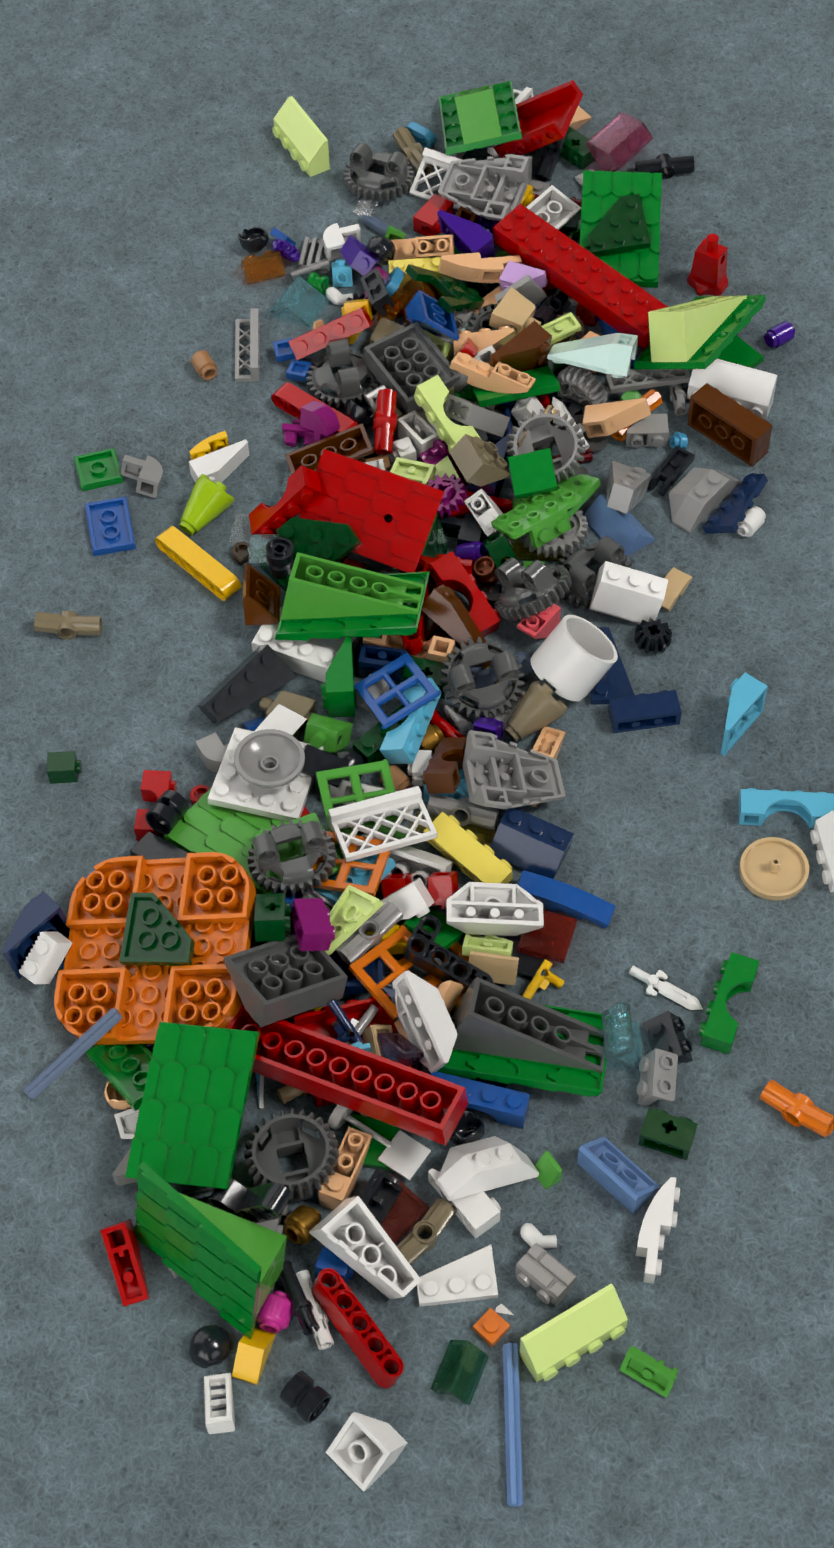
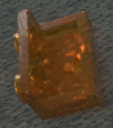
(263, 267)

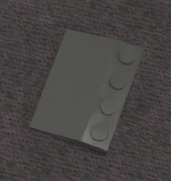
(406, 361)
(283, 981)

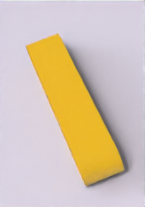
(198, 563)

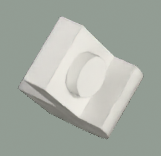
(335, 238)

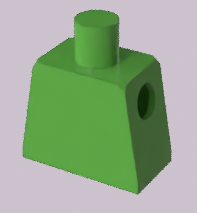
(326, 732)

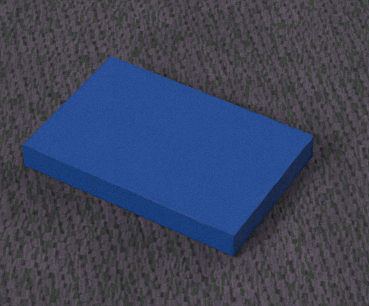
(110, 526)

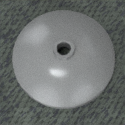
(266, 750)

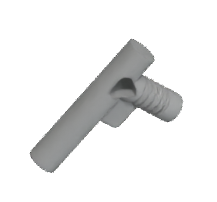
(363, 1022)

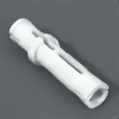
(322, 1337)

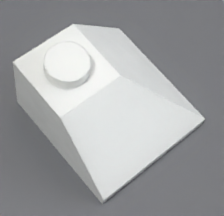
(366, 1448)

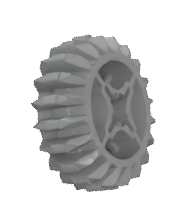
(581, 386)

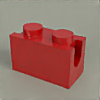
(426, 219)

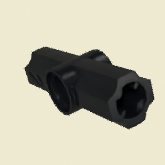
(548, 161)
(666, 165)
(551, 306)

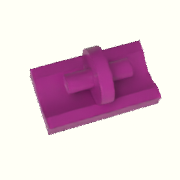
(294, 431)
(435, 453)

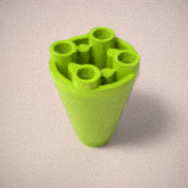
(204, 504)

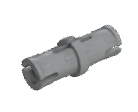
(678, 398)

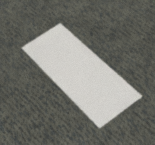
(280, 719)

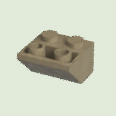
(479, 461)

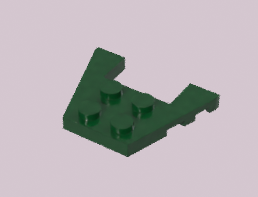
(456, 291)

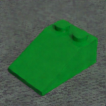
(339, 685)

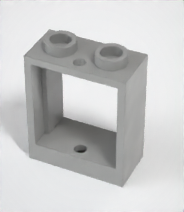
(473, 415)

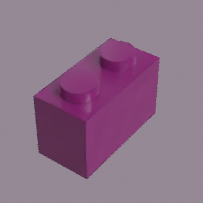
(312, 924)

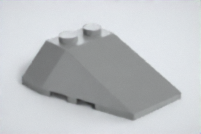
(487, 186)
(508, 776)

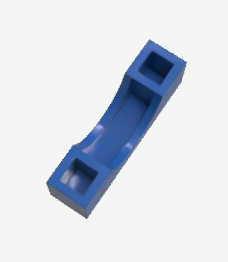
(502, 1104)

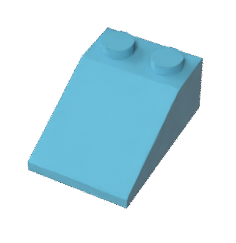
(744, 708)

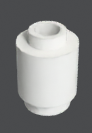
(753, 521)

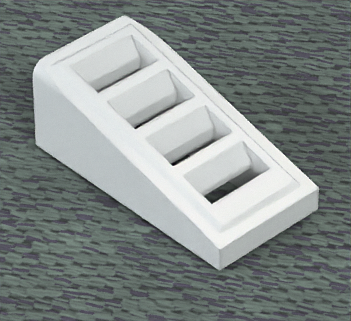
(221, 1420)

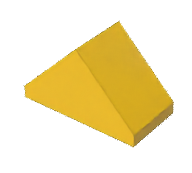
(252, 1356)

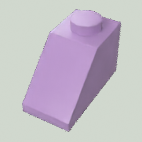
(516, 271)

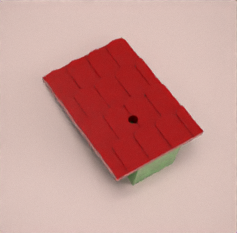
(363, 497)

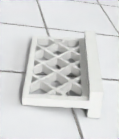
(437, 160)
(376, 810)

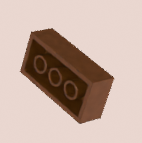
(729, 424)

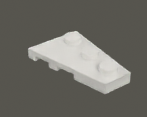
(460, 1281)

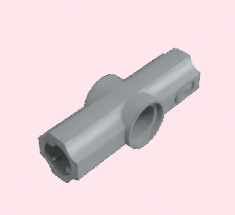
(476, 814)
(360, 943)

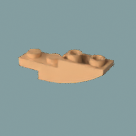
(424, 247)
(473, 268)
(495, 379)

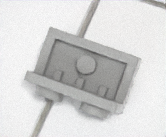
(657, 1077)

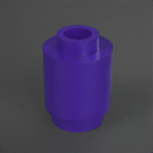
(779, 334)
(471, 550)

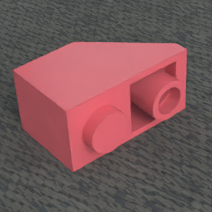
(542, 624)

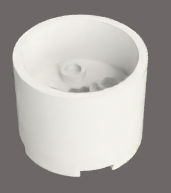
(574, 657)

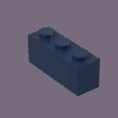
(644, 711)

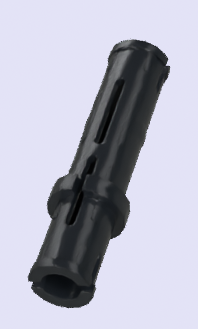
(301, 1307)

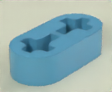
(422, 135)
(394, 280)

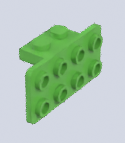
(541, 517)

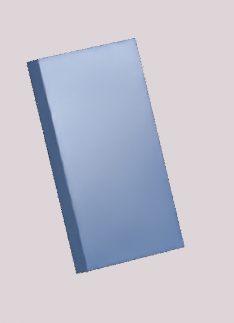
(617, 525)
(616, 1173)

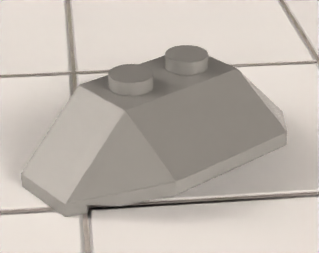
(698, 496)

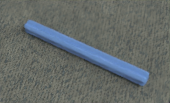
(512, 1411)

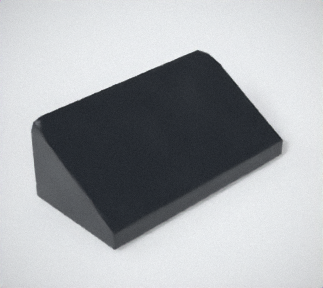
(319, 760)

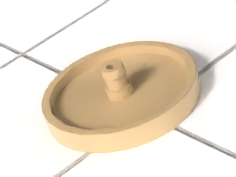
(774, 868)

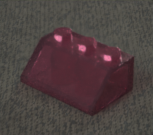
(619, 141)

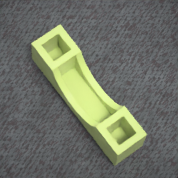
(431, 397)

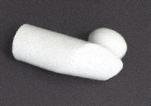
(336, 297)
(532, 1235)

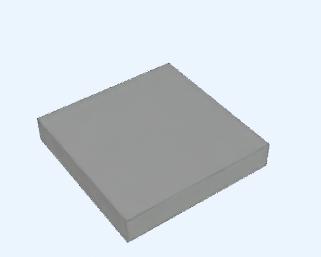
(528, 288)

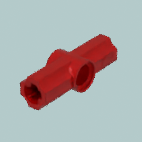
(384, 421)

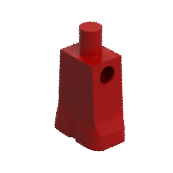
(709, 268)

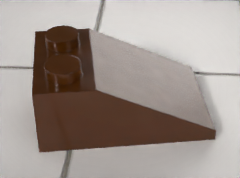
(525, 350)

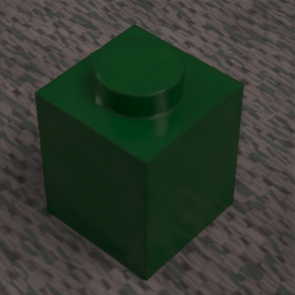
(63, 767)

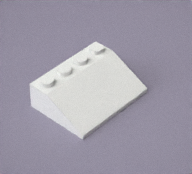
(301, 656)

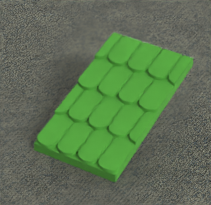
(223, 831)

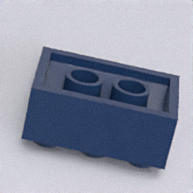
(531, 843)

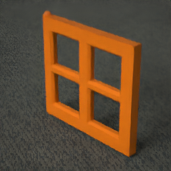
(340, 883)
(381, 951)

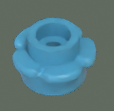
(679, 439)

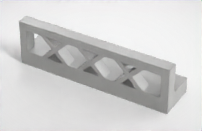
(252, 349)
(645, 378)

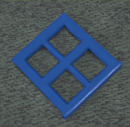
(396, 690)

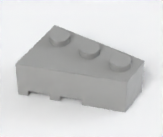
(625, 486)

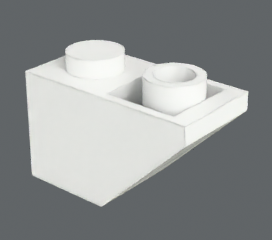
(484, 511)

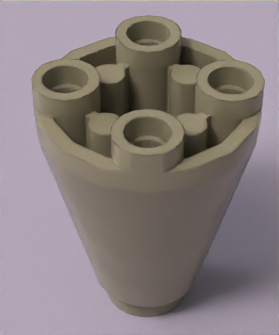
(534, 711)

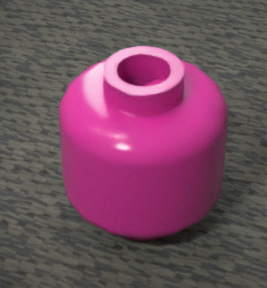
(275, 1312)

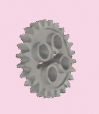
(565, 541)

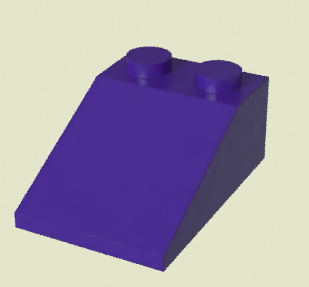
(468, 236)

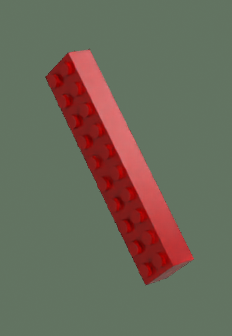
(577, 272)
(356, 1078)

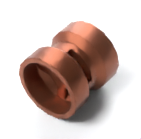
(485, 569)

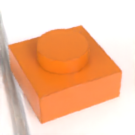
(491, 1327)

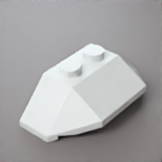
(494, 910)
(425, 1019)
(483, 1167)

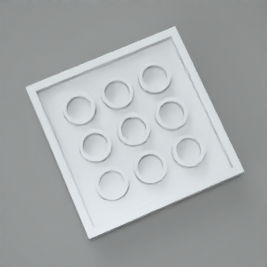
(235, 793)

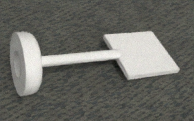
(401, 1154)

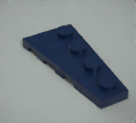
(732, 510)
(614, 682)

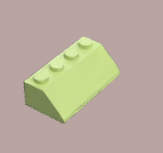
(301, 138)
(573, 1334)

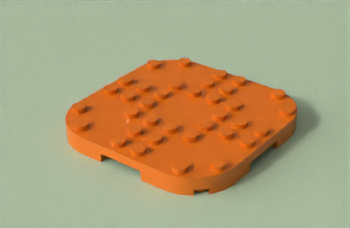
(211, 902)

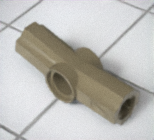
(411, 149)
(67, 624)
(433, 1223)

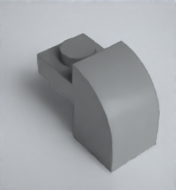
(146, 472)
(211, 751)

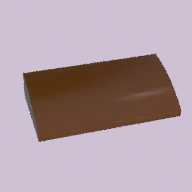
(349, 443)

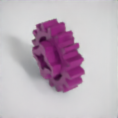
(454, 493)

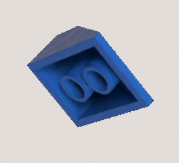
(431, 316)

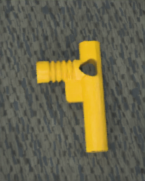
(542, 980)

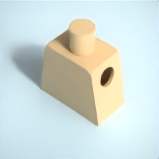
(513, 311)

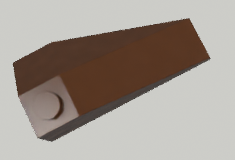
(452, 616)

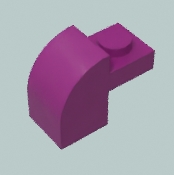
(319, 419)

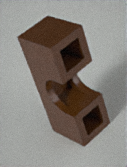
(442, 771)

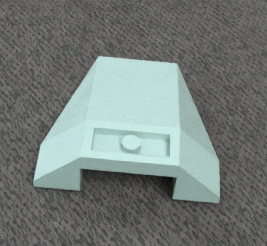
(602, 353)

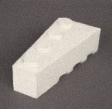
(365, 1246)

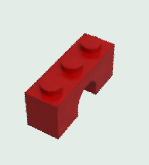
(152, 787)
(440, 885)

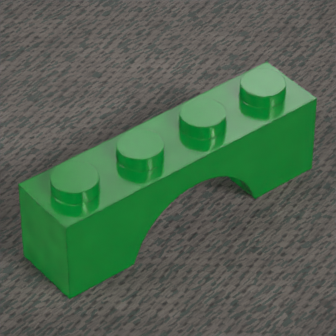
(737, 978)

